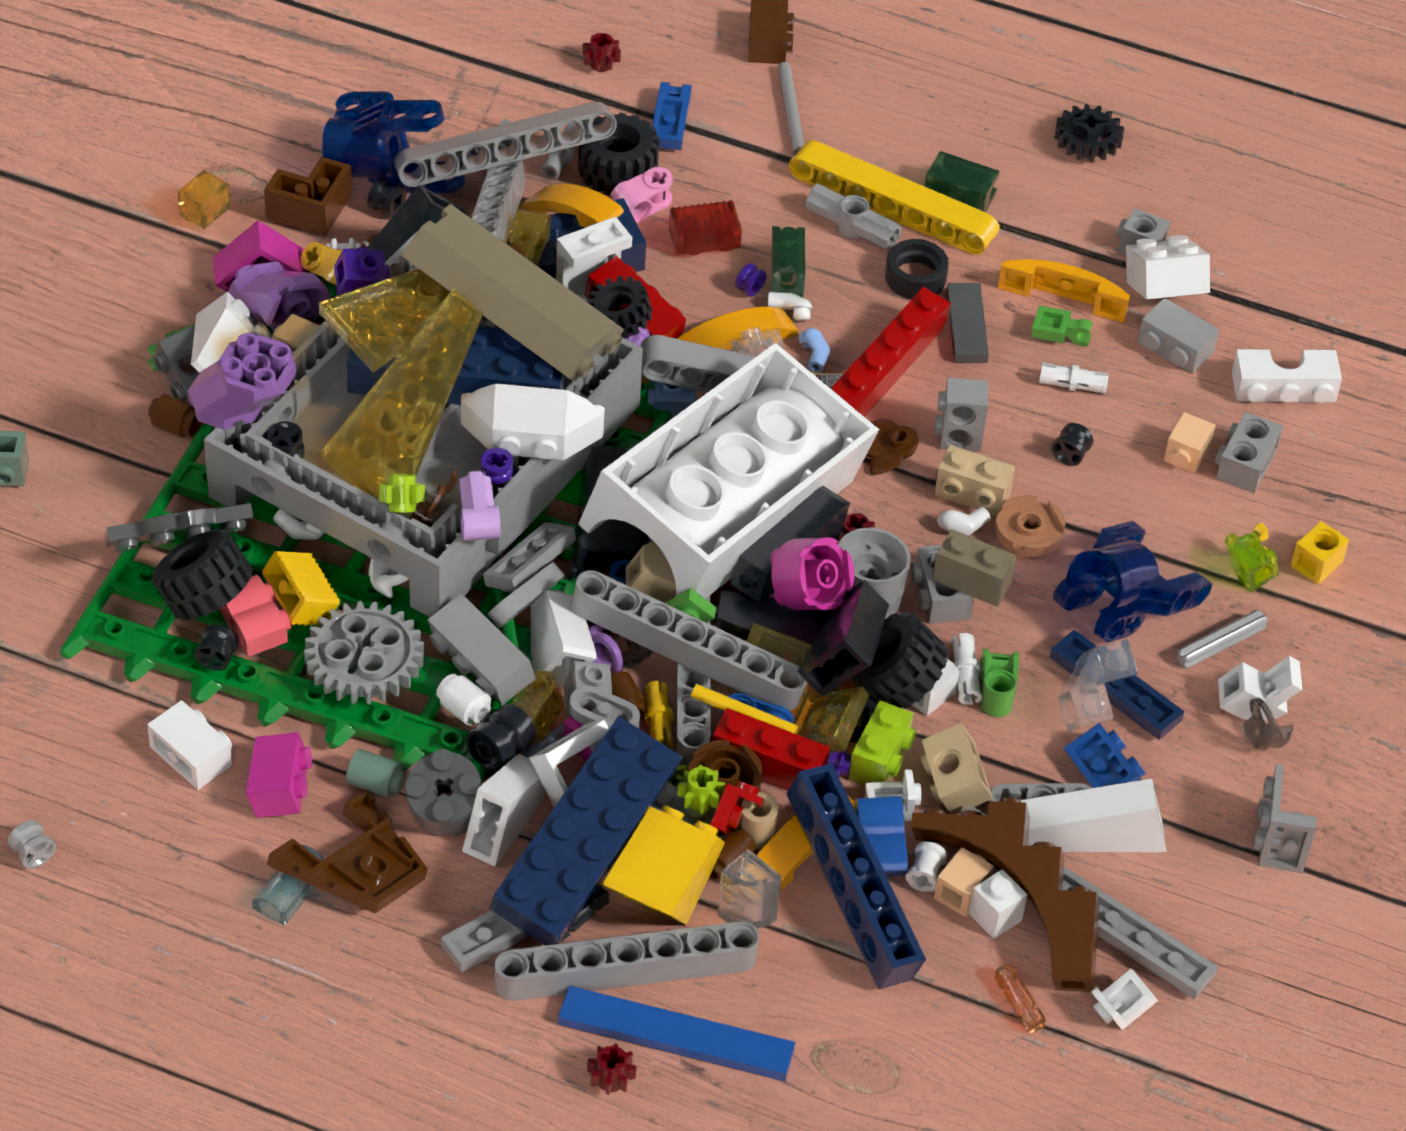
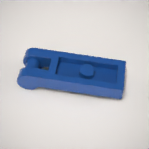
(672, 114)

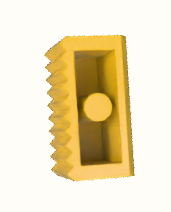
(300, 587)

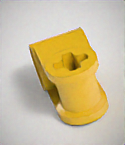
(320, 260)

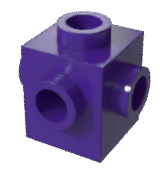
(359, 269)

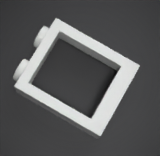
(547, 759)

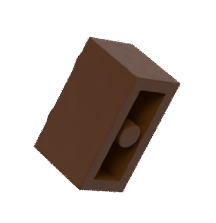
(769, 31)

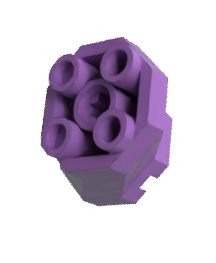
(277, 293)
(242, 381)

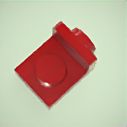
(728, 810)

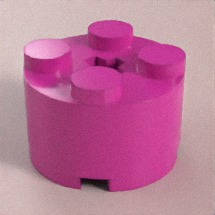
(811, 574)

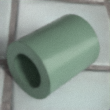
(375, 773)

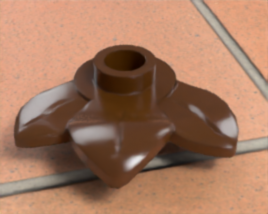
(891, 446)
(426, 510)

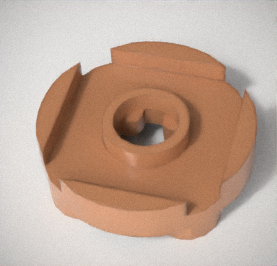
(1030, 542)

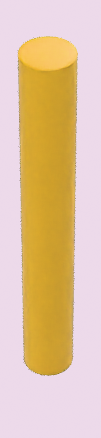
(722, 702)

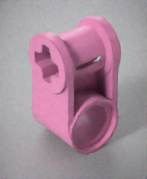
(644, 196)

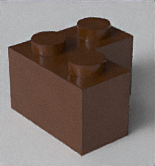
(312, 200)

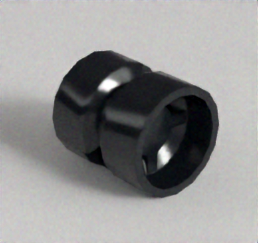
(501, 737)

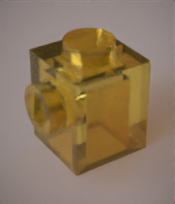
(204, 199)

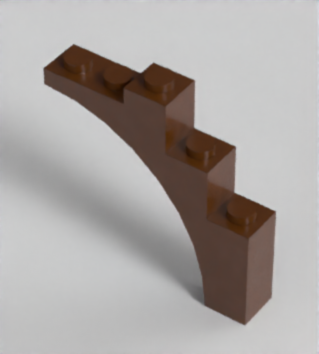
(1002, 840)

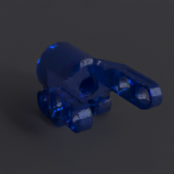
(372, 137)
(1130, 576)

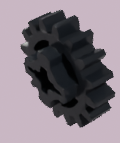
(1089, 132)

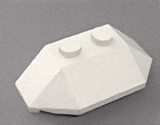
(532, 420)

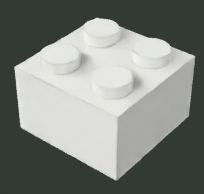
(1167, 267)

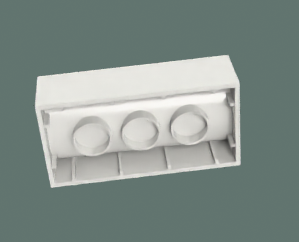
(733, 467)

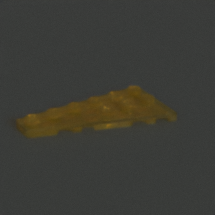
(384, 315)
(403, 408)

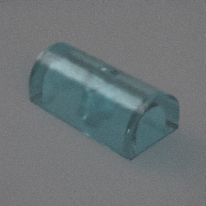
(283, 895)

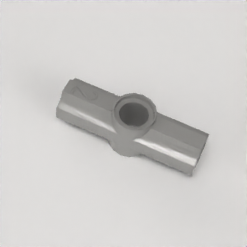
(853, 216)

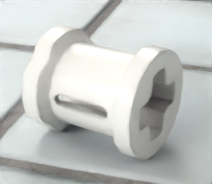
(926, 866)

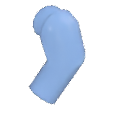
(820, 350)

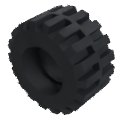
(621, 156)
(202, 574)
(904, 662)

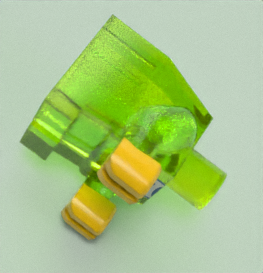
(1251, 561)

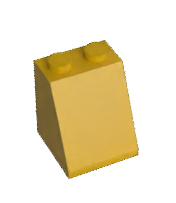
(666, 863)

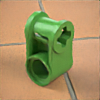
(998, 682)

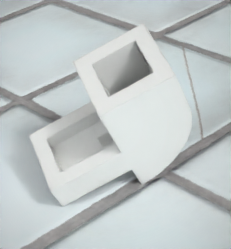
(1273, 686)

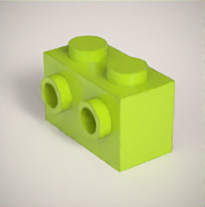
(882, 745)

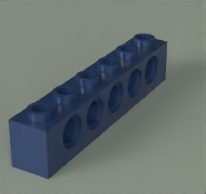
(855, 876)

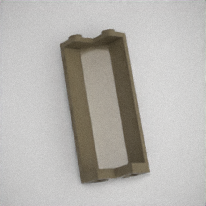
(513, 293)

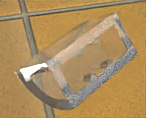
(749, 891)

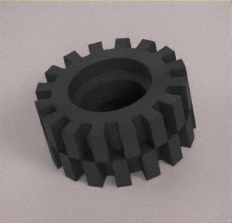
(623, 293)

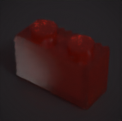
(705, 228)

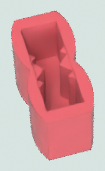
(256, 618)

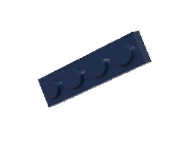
(1128, 695)

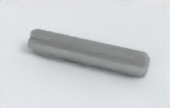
(1221, 638)

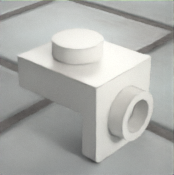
(907, 790)
(1124, 1000)

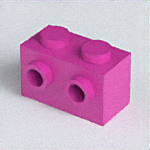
(278, 775)

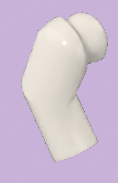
(790, 301)
(963, 522)
(295, 528)

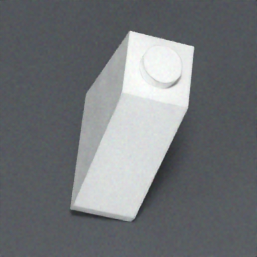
(558, 636)
(503, 810)

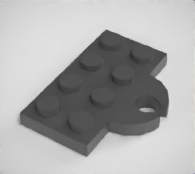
(163, 528)

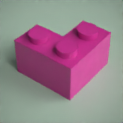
(255, 246)

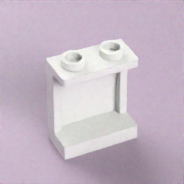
(588, 250)

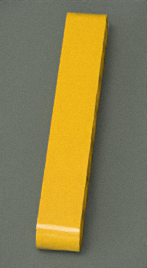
(896, 197)

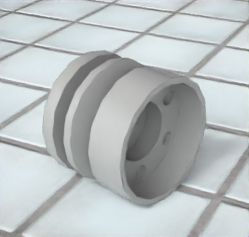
(879, 560)

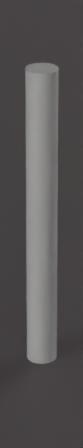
(791, 106)

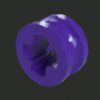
(751, 279)
(500, 458)

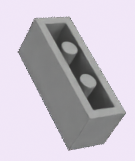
(480, 650)

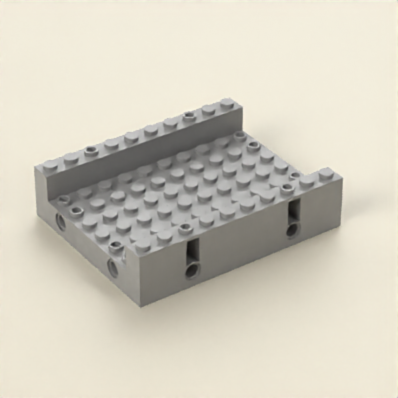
(432, 557)

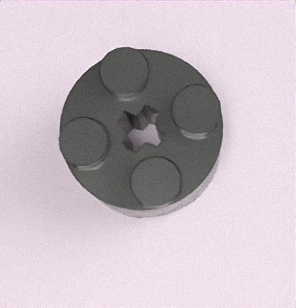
(437, 774)

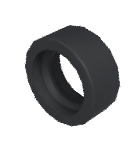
(917, 252)

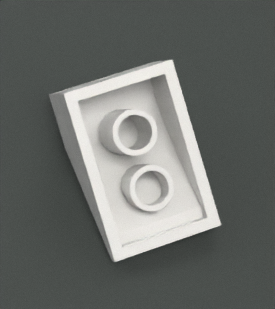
(220, 325)

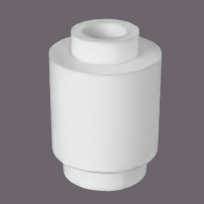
(464, 699)

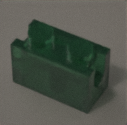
(962, 180)
(786, 259)

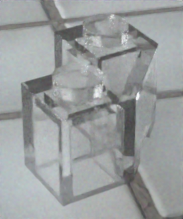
(1085, 696)

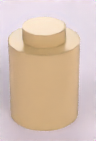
(760, 822)

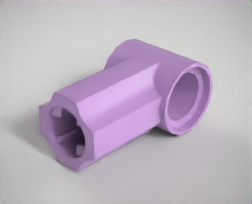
(478, 514)

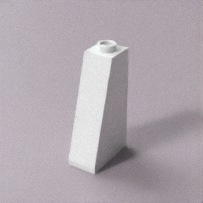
(1100, 819)

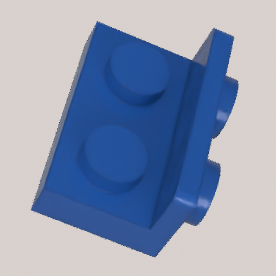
(1101, 759)

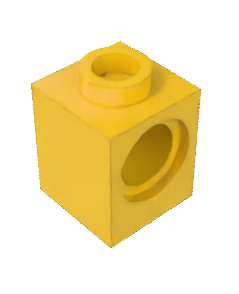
(1319, 552)

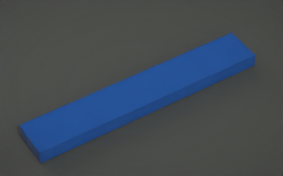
(677, 1033)

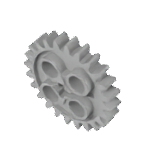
(385, 658)

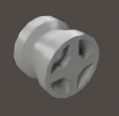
(31, 844)

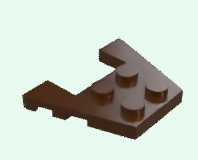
(365, 871)

